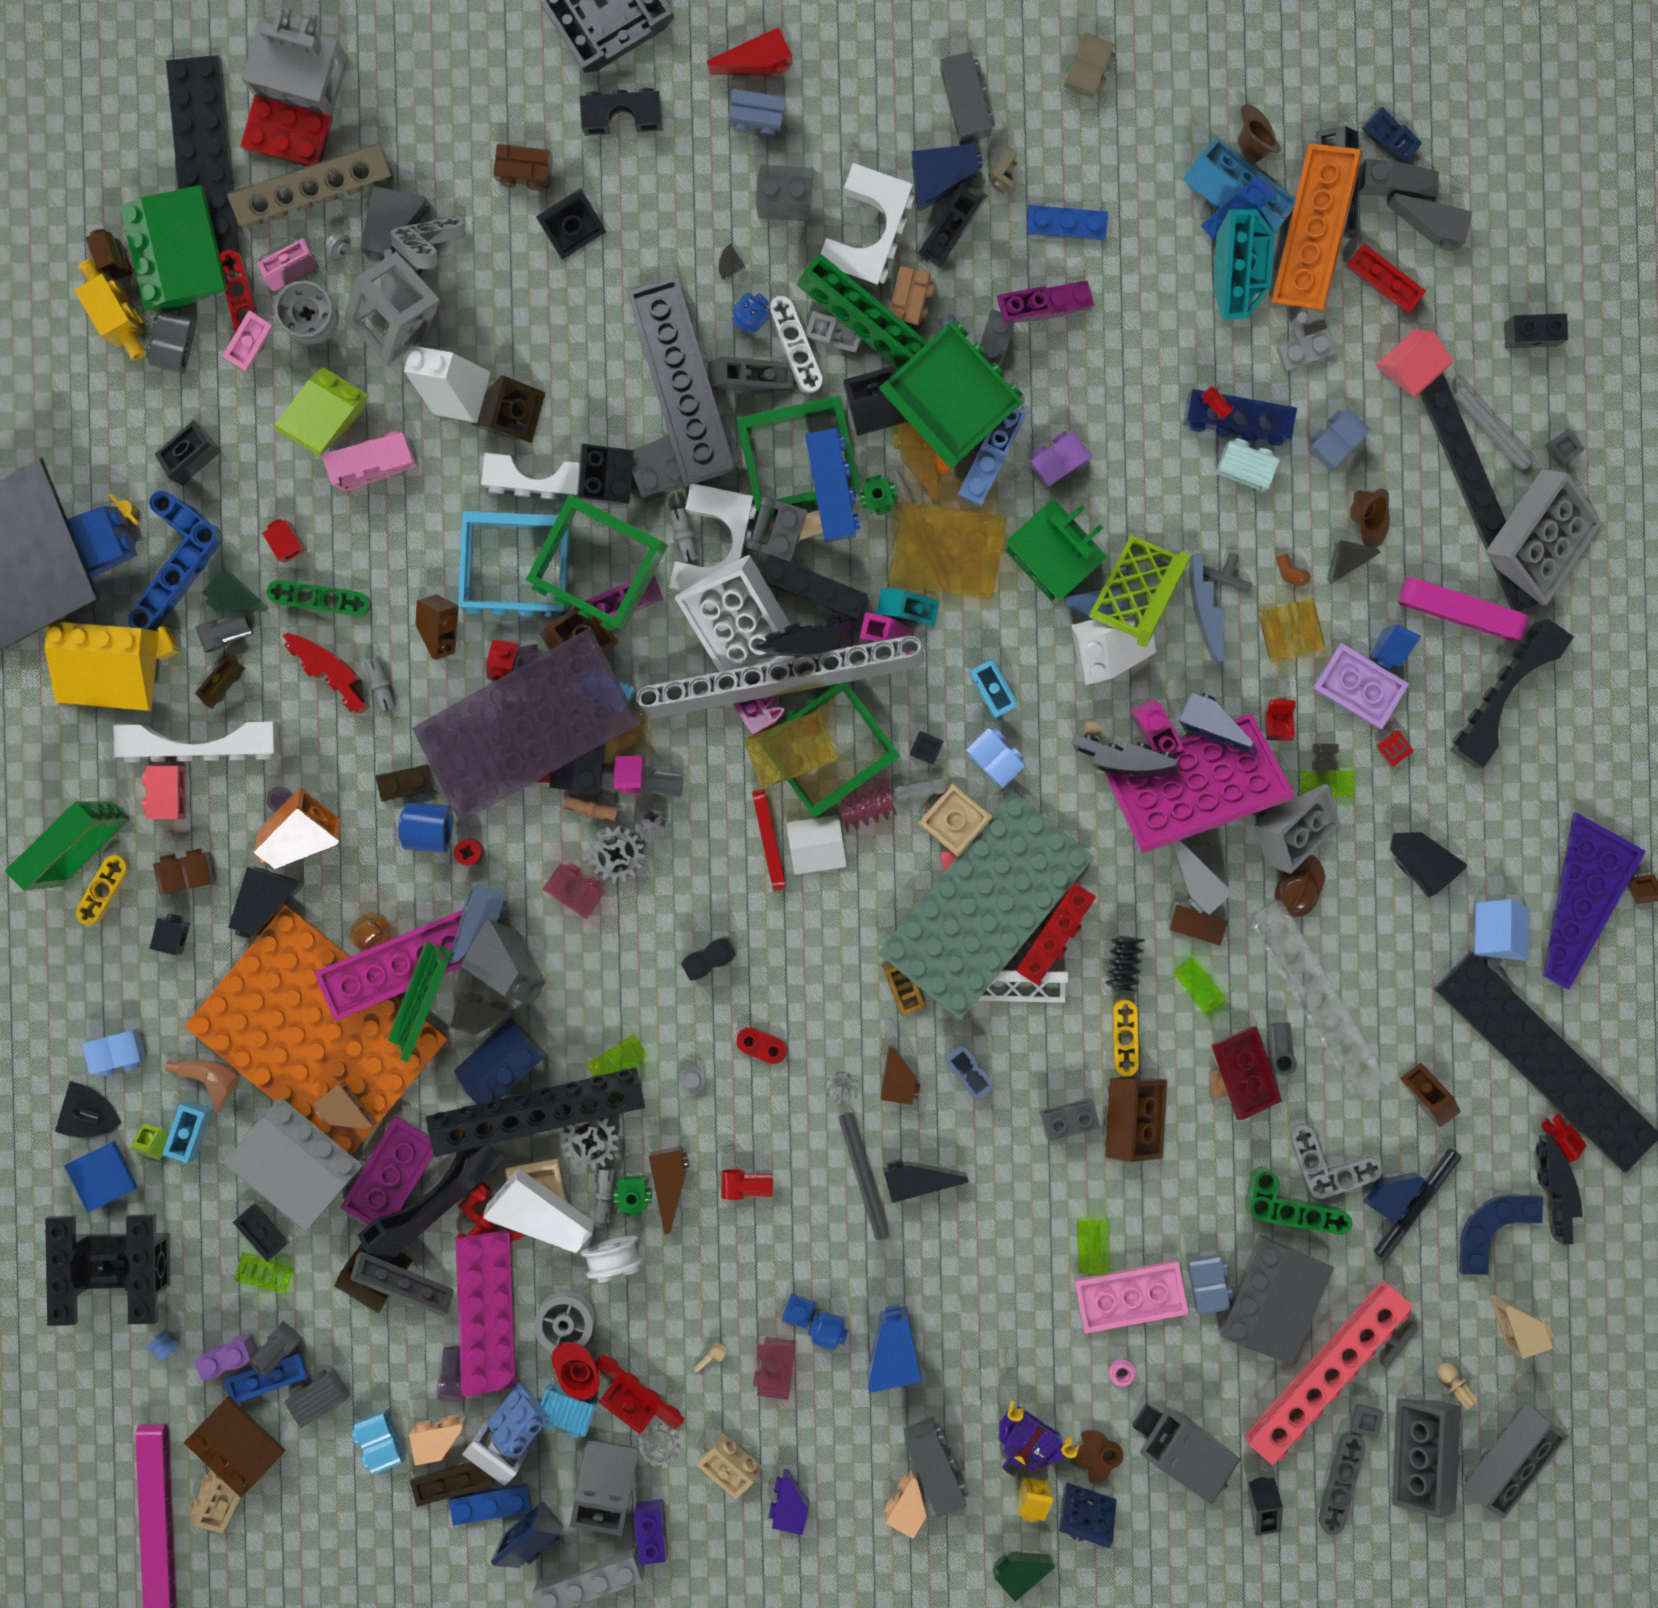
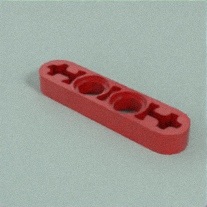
(246, 300)
(769, 840)

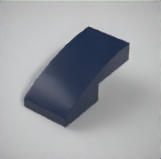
(1390, 136)

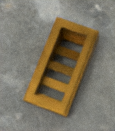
(911, 1006)

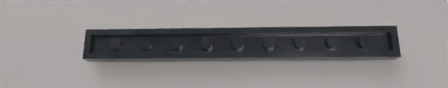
(1470, 477)

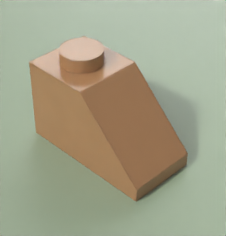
(343, 1108)

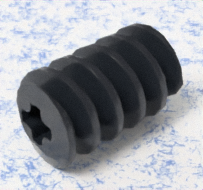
(1125, 963)

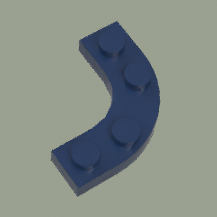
(1487, 1220)

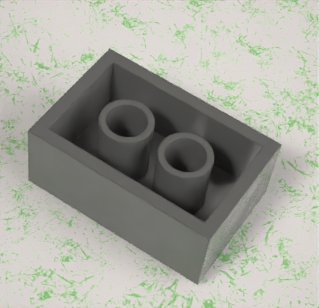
(936, 1466)

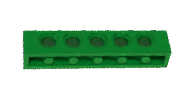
(860, 311)

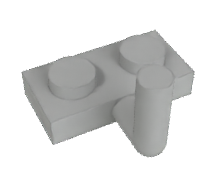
(1305, 348)

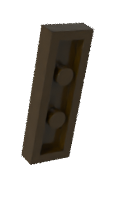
(449, 1483)

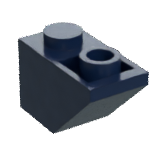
(1393, 1195)

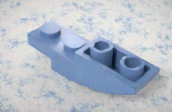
(990, 459)

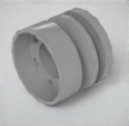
(292, 307)

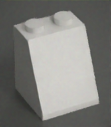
(447, 383)

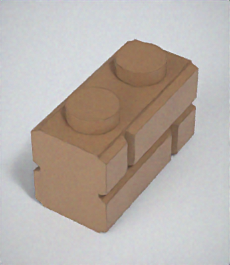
(910, 296)

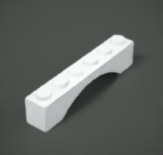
(250, 739)

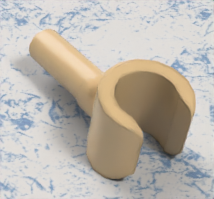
(1093, 728)
(716, 1352)

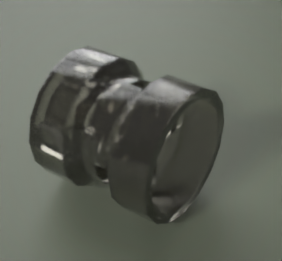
(1325, 757)

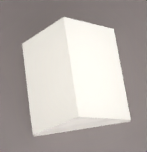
(816, 844)
(487, 1456)

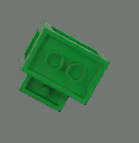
(1055, 550)

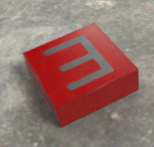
(1394, 748)

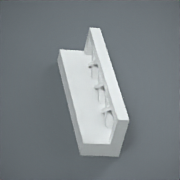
(1012, 975)

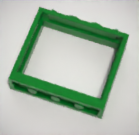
(791, 414)
(639, 584)
(814, 703)
(67, 844)

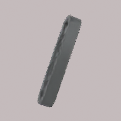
(1338, 1482)

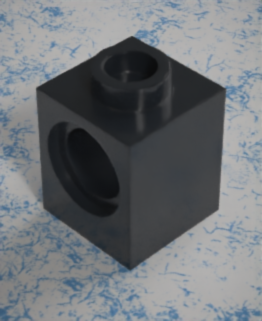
(170, 934)

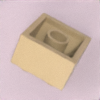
(1521, 1329)

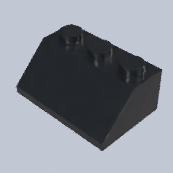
(581, 774)

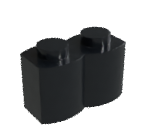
(702, 961)

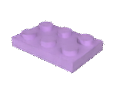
(1360, 686)

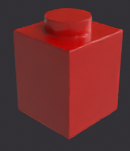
(283, 540)

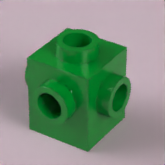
(883, 504)
(636, 1186)

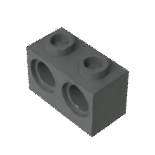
(1069, 1119)

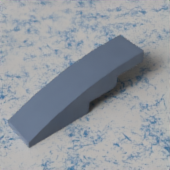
(1209, 619)

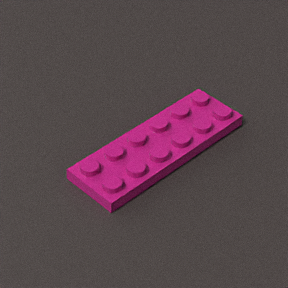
(383, 968)
(485, 1313)

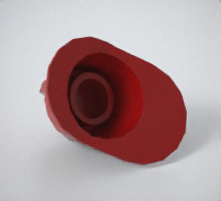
(575, 1370)

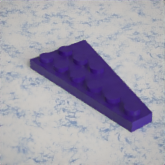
(1590, 886)

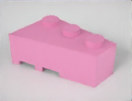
(369, 461)

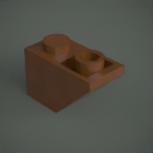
(437, 625)

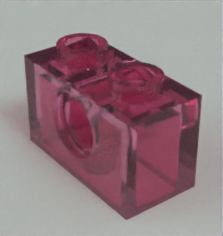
(559, 885)
(775, 1384)

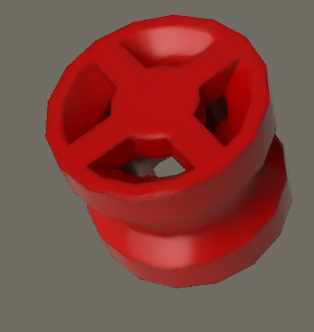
(474, 852)

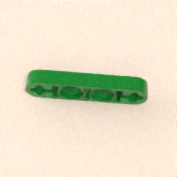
(318, 600)

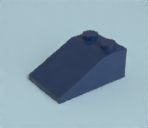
(527, 1538)

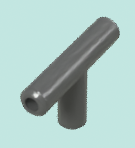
(1226, 577)
(1398, 1344)

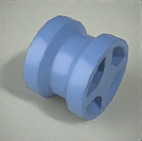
(162, 1346)

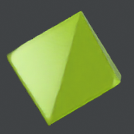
(150, 1141)

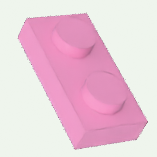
(248, 340)

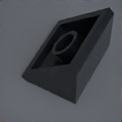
(571, 224)
(187, 453)

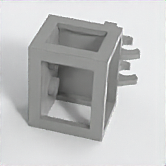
(295, 64)
(402, 301)

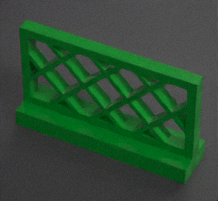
(418, 998)

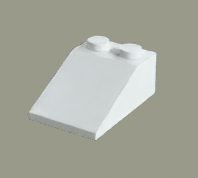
(1105, 651)

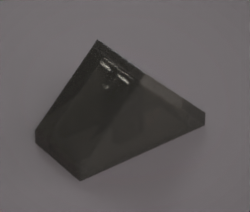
(1348, 557)

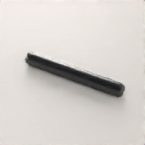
(1417, 1205)

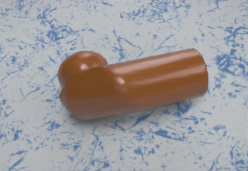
(1291, 574)

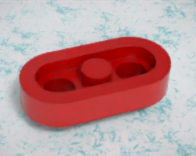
(761, 1045)

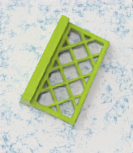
(1157, 603)

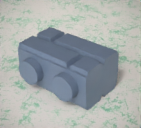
(756, 112)

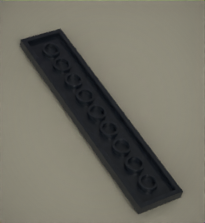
(1547, 1062)

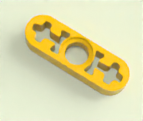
(105, 869)
(1119, 1057)

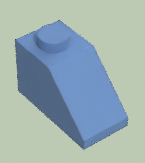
(1084, 603)

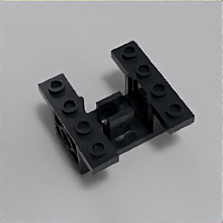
(83, 1263)

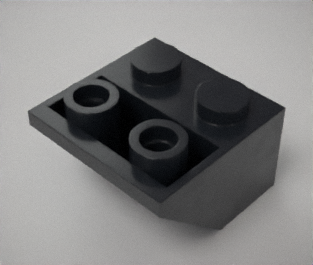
(868, 405)
(605, 474)

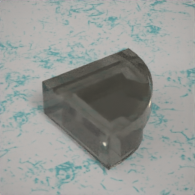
(729, 263)

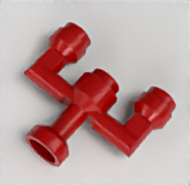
(479, 1194)

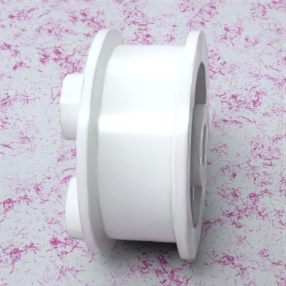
(612, 1258)

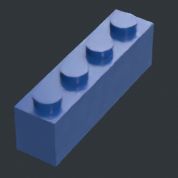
(831, 486)

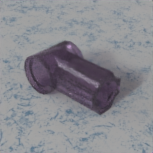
(450, 1379)

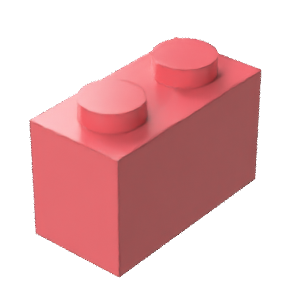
(164, 792)

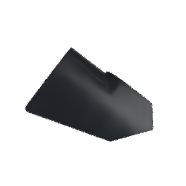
(1425, 861)

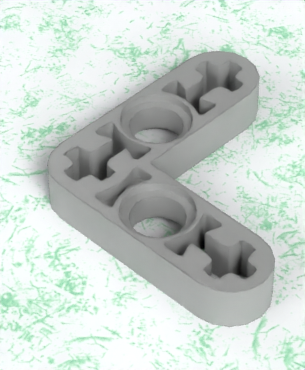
(415, 240)
(1321, 1172)

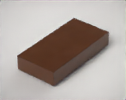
(1198, 925)

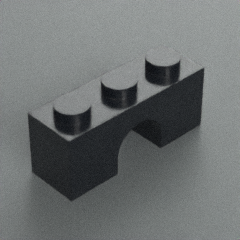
(600, 108)

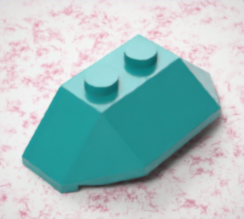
(1242, 263)

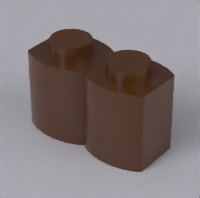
(108, 254)
(184, 873)

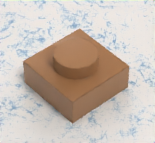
(1217, 1085)

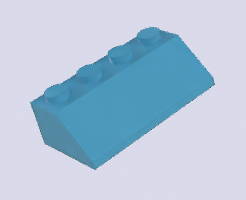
(1224, 172)

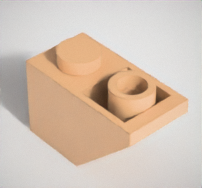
(433, 1440)
(907, 1509)

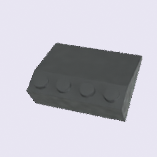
(1275, 1300)

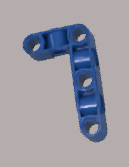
(187, 559)

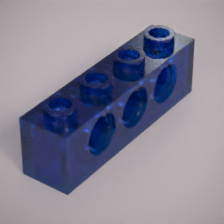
(1280, 416)

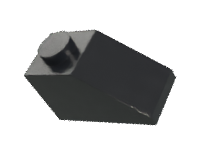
(1265, 1506)

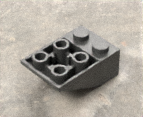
(1190, 1455)
(604, 1487)

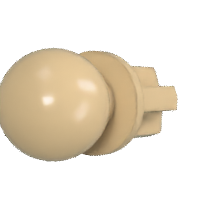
(1449, 1374)

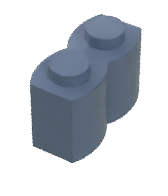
(1339, 438)
(972, 1075)
(1208, 1284)

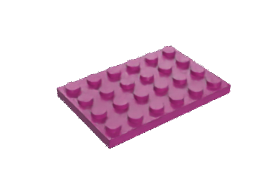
(1209, 791)

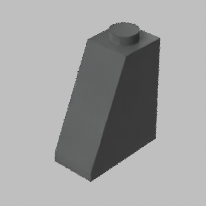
(388, 211)

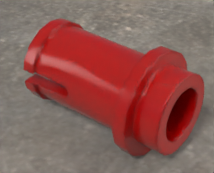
(1216, 402)

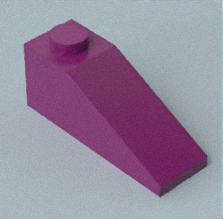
(611, 600)

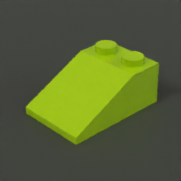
(322, 411)

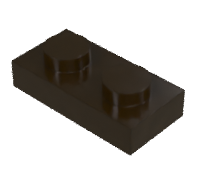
(220, 680)
(404, 782)

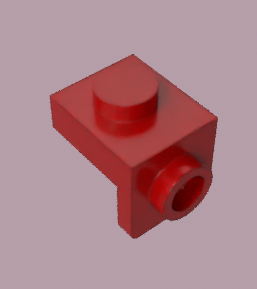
(501, 659)
(1280, 720)

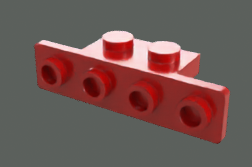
(1056, 933)
(633, 1401)

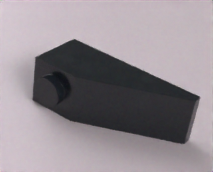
(953, 223)
(916, 1179)

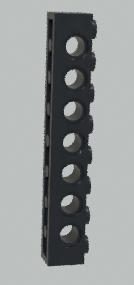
(535, 1112)

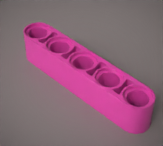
(1463, 609)

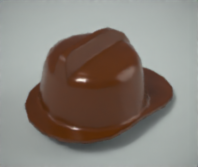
(1256, 136)
(1371, 514)
(1301, 888)

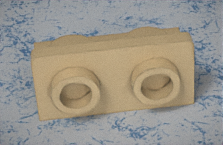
(729, 1466)
(214, 1504)

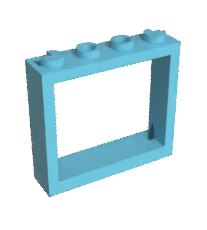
(470, 519)

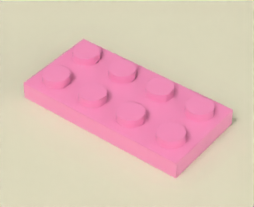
(1131, 1296)

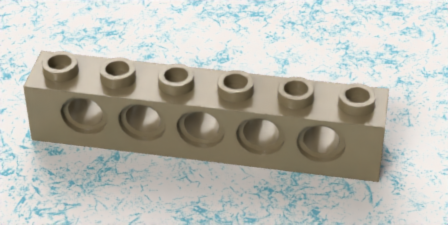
(243, 199)

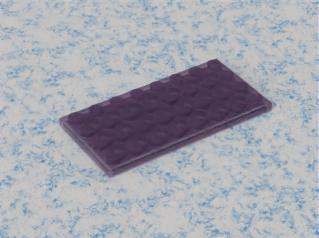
(525, 725)

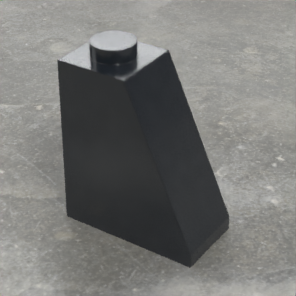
(260, 900)

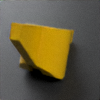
(128, 509)

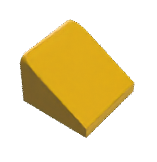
(167, 643)

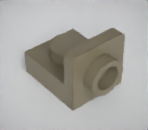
(1004, 167)

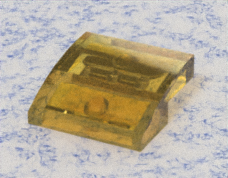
(1291, 630)

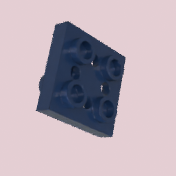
(1085, 1519)

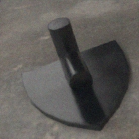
(85, 1113)

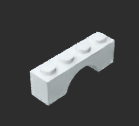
(502, 474)

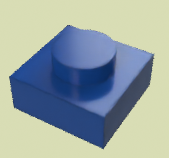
(798, 1311)

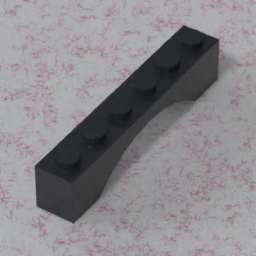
(1480, 737)
(394, 1232)

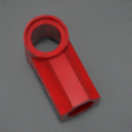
(738, 1184)

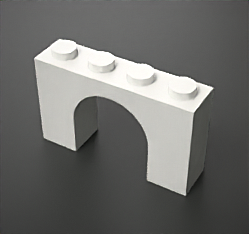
(891, 198)
(731, 509)

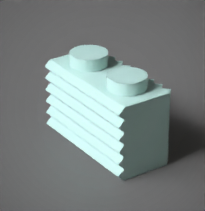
(1247, 464)

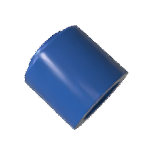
(426, 827)

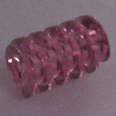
(867, 808)

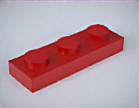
(1385, 278)

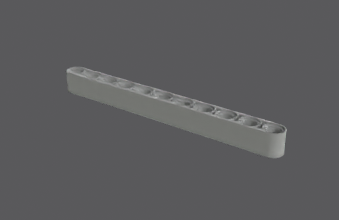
(792, 682)

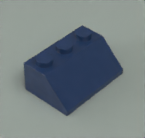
(499, 1063)

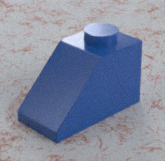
(1394, 646)

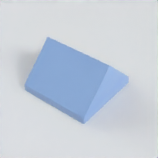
(1501, 930)

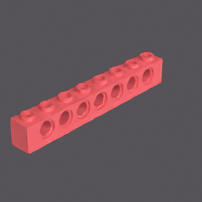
(1313, 1375)

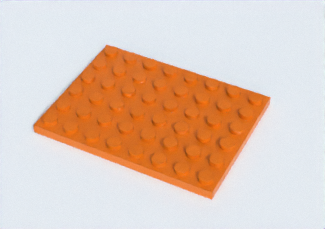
(283, 1038)

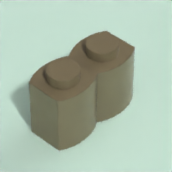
(1089, 64)

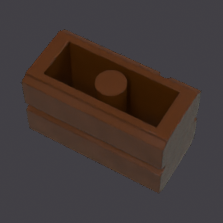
(523, 166)

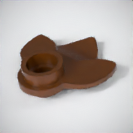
(1092, 1455)

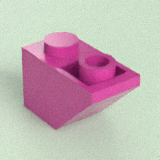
(882, 628)
(1156, 727)
(629, 774)

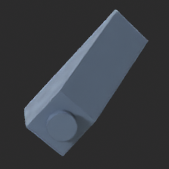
(480, 905)

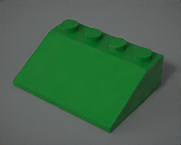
(173, 248)

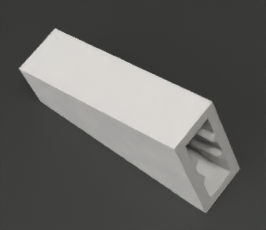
(539, 1213)

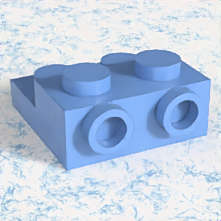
(517, 1422)

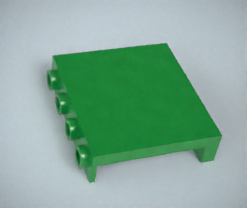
(951, 393)

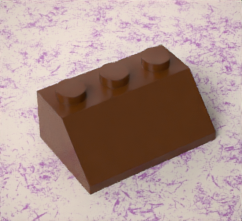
(1136, 1118)
(234, 1446)

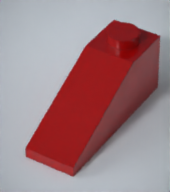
(758, 56)

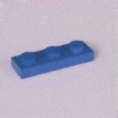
(1252, 196)
(1067, 222)
(251, 1383)
(490, 1504)

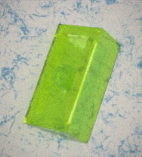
(1093, 1245)

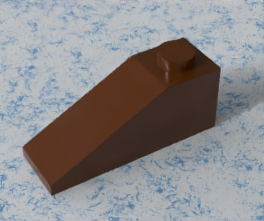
(668, 1174)

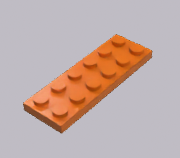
(1317, 227)

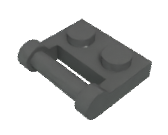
(785, 530)

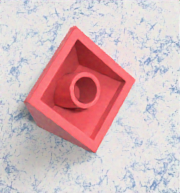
(1416, 361)

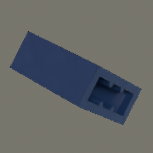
(942, 171)

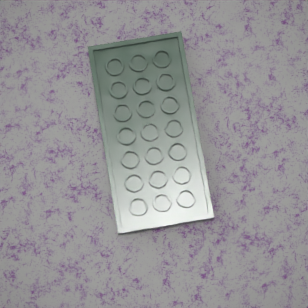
(986, 906)

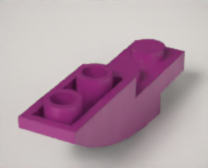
(1044, 302)

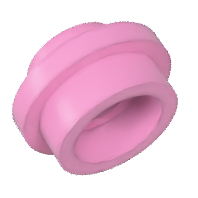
(1124, 1380)

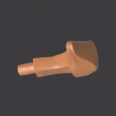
(219, 1079)

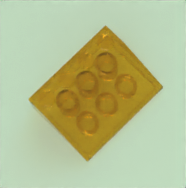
(946, 550)

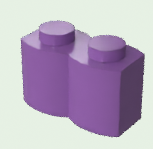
(1060, 459)
(226, 1356)

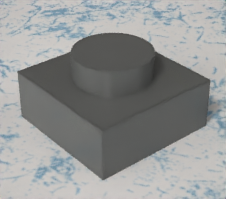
(1565, 447)
(1367, 1420)

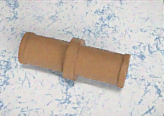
(590, 808)

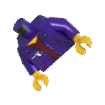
(1030, 1441)

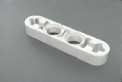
(792, 346)

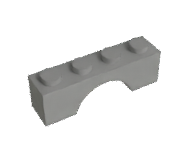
(612, 1575)

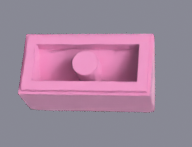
(287, 265)

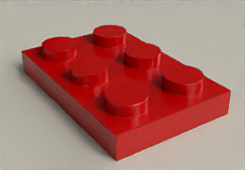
(286, 132)

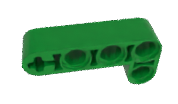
(1299, 1208)

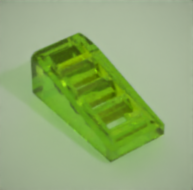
(255, 1260)

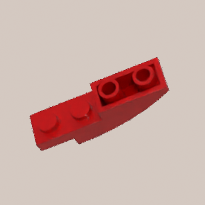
(322, 662)

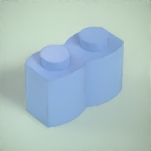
(995, 757)
(113, 1052)

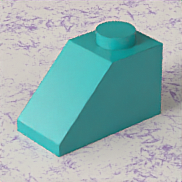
(907, 607)

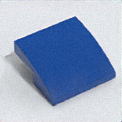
(101, 1176)

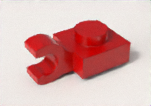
(1566, 1137)

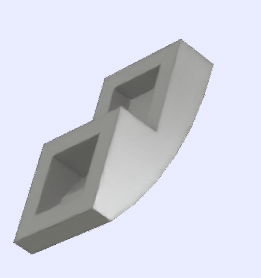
(832, 333)

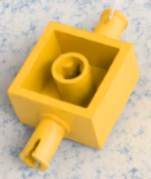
(110, 310)

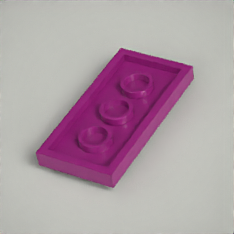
(390, 1172)

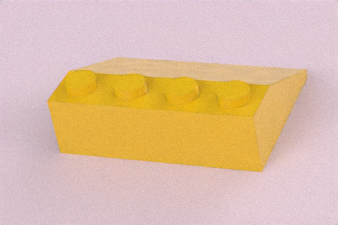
(102, 665)

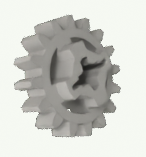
(610, 864)
(602, 1143)

